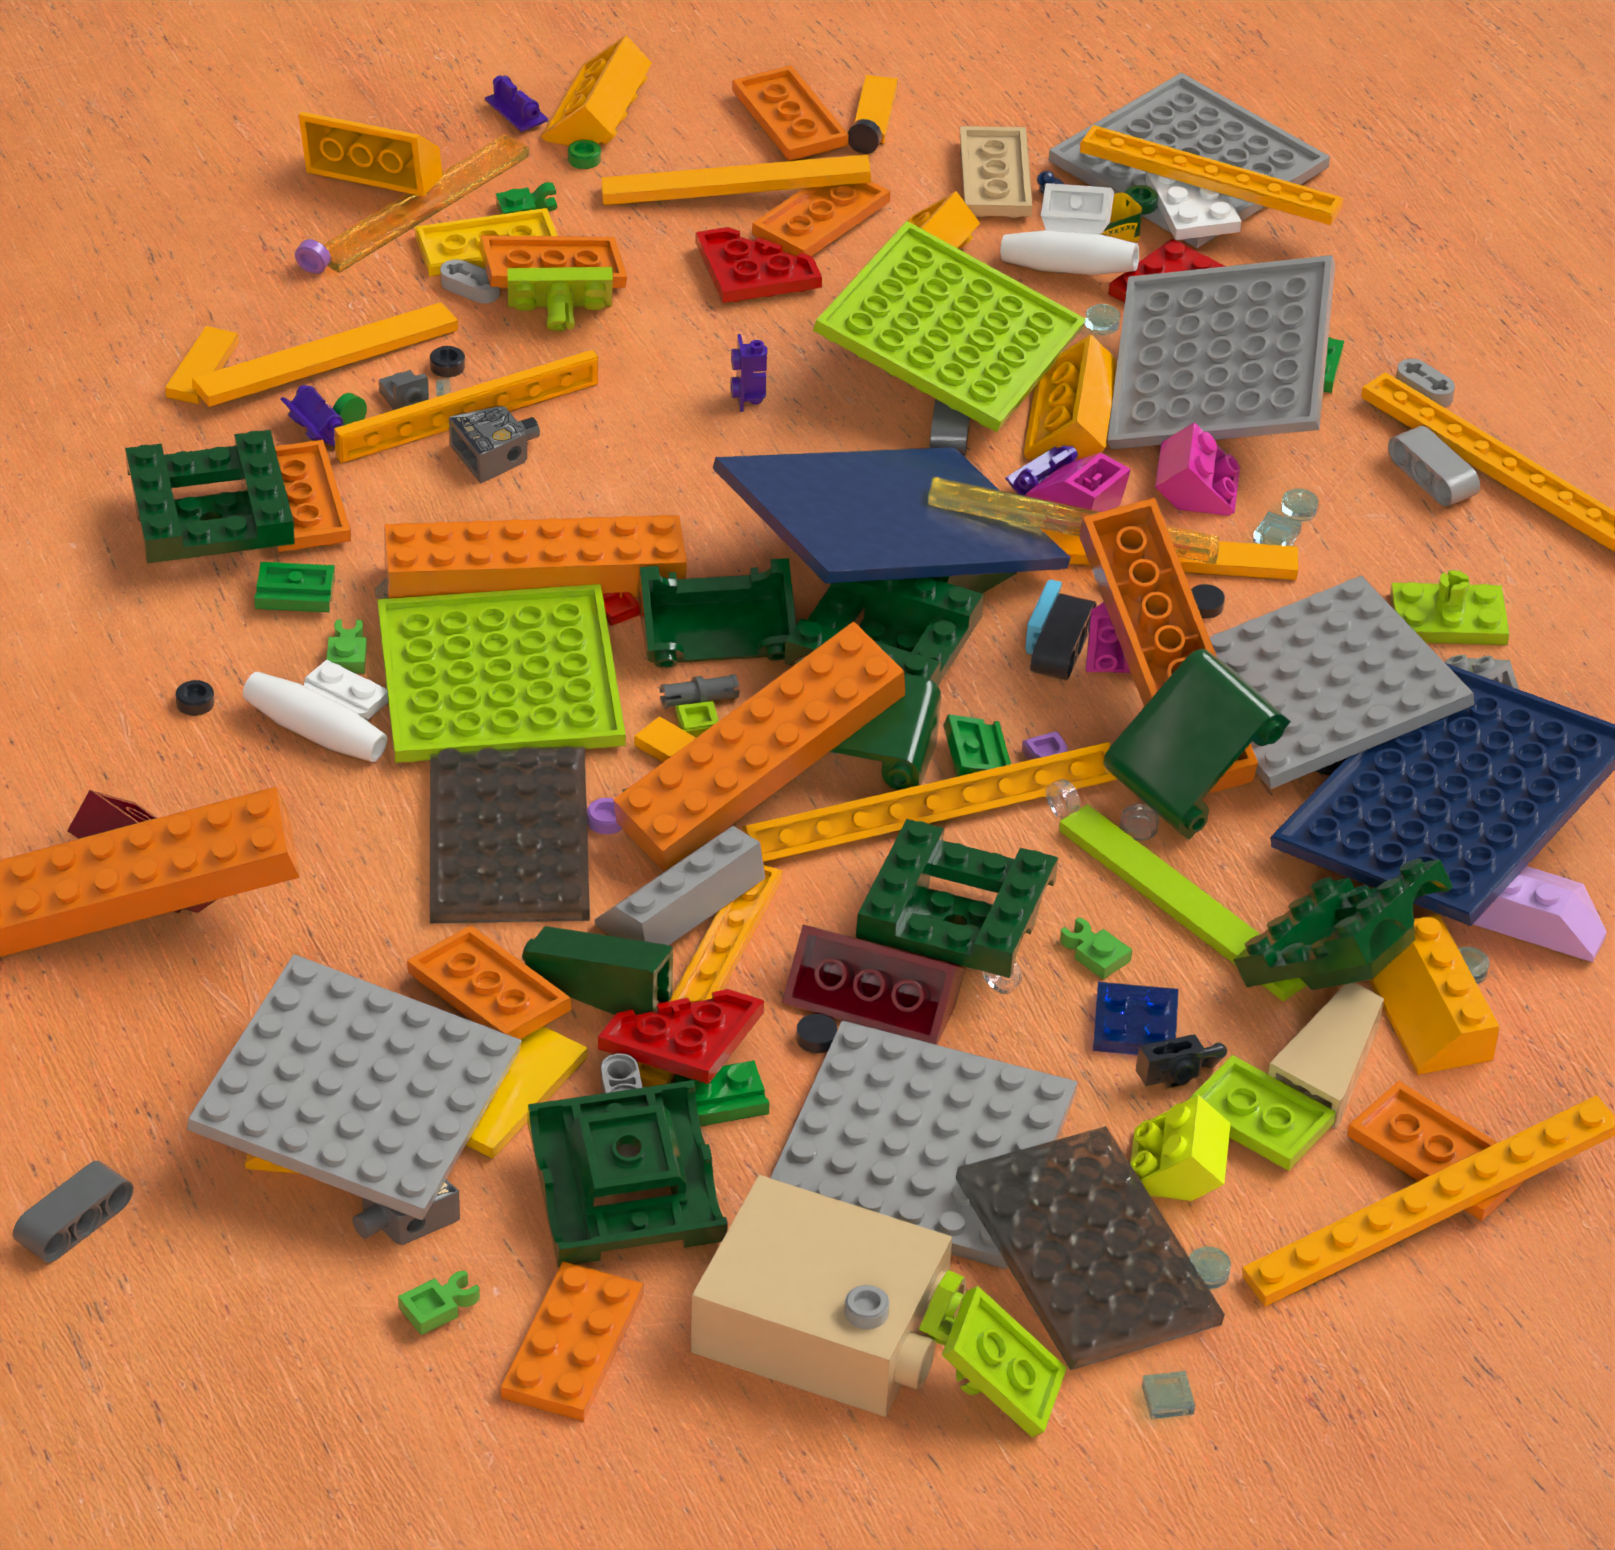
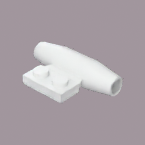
(1072, 237)
(326, 710)

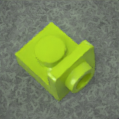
(943, 1308)

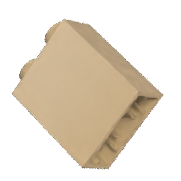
(781, 1289)

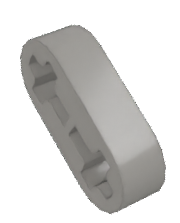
(468, 281)
(1426, 381)

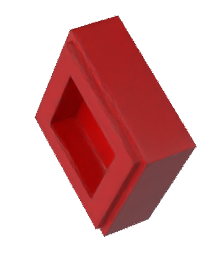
(620, 609)

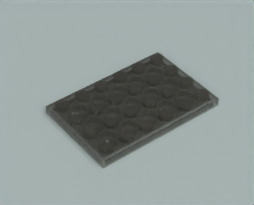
(509, 836)
(1089, 1247)

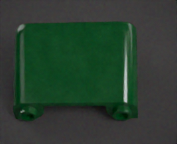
(716, 615)
(901, 735)
(1191, 739)

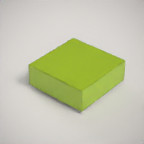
(696, 717)

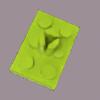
(560, 291)
(1453, 610)
(1003, 1362)

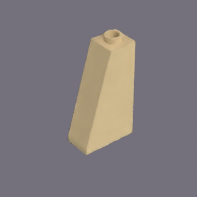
(1332, 1049)

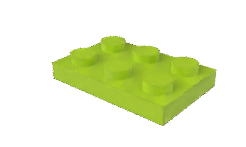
(1266, 1112)

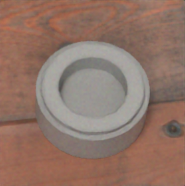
(866, 1307)

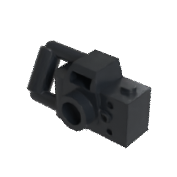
(1176, 1060)

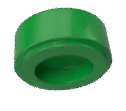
(584, 154)
(350, 408)

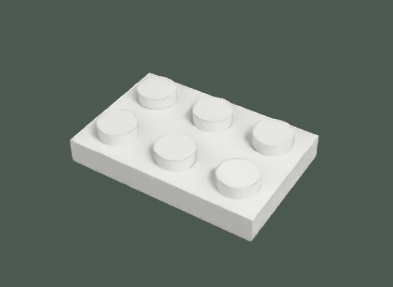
(1192, 209)

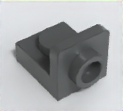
(404, 389)

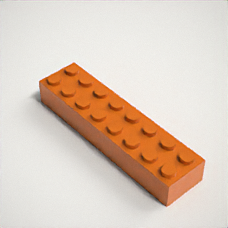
(530, 554)
(1150, 603)
(759, 747)
(145, 870)

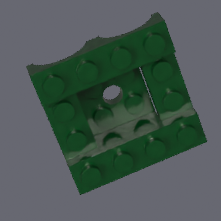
(216, 522)
(912, 620)
(945, 926)
(1341, 930)
(579, 1161)

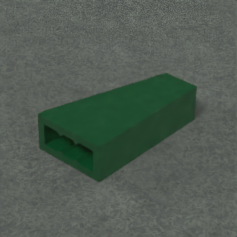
(603, 969)

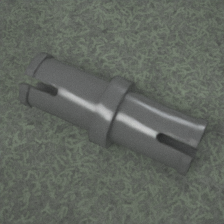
(699, 691)

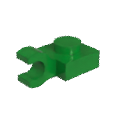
(522, 200)

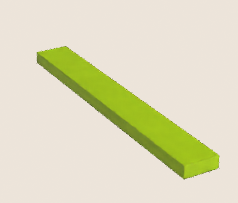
(1165, 888)

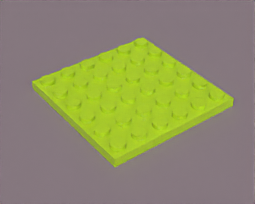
(950, 325)
(500, 671)

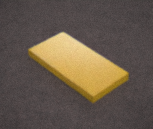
(462, 238)
(536, 1074)

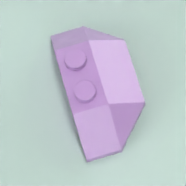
(1548, 914)

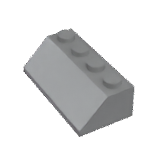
(688, 891)

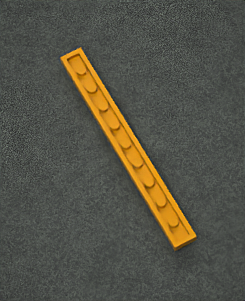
(1494, 458)
(928, 802)
(1429, 1201)

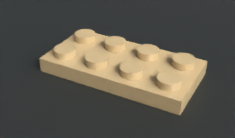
(995, 171)

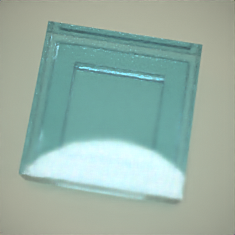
(1277, 530)
(1168, 1395)

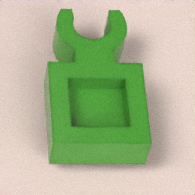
(348, 647)
(1097, 952)
(434, 1304)

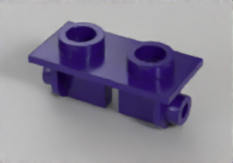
(515, 104)
(746, 360)
(312, 412)
(1040, 468)

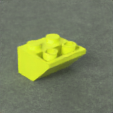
(1182, 1151)

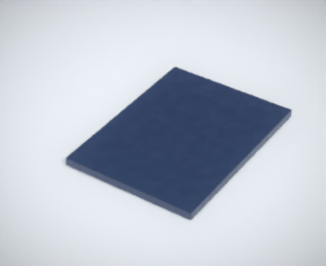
(871, 516)
(1462, 790)

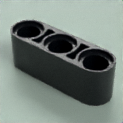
(1062, 637)

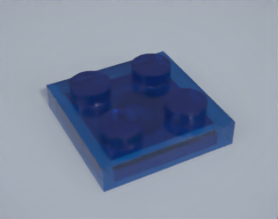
(1133, 1016)

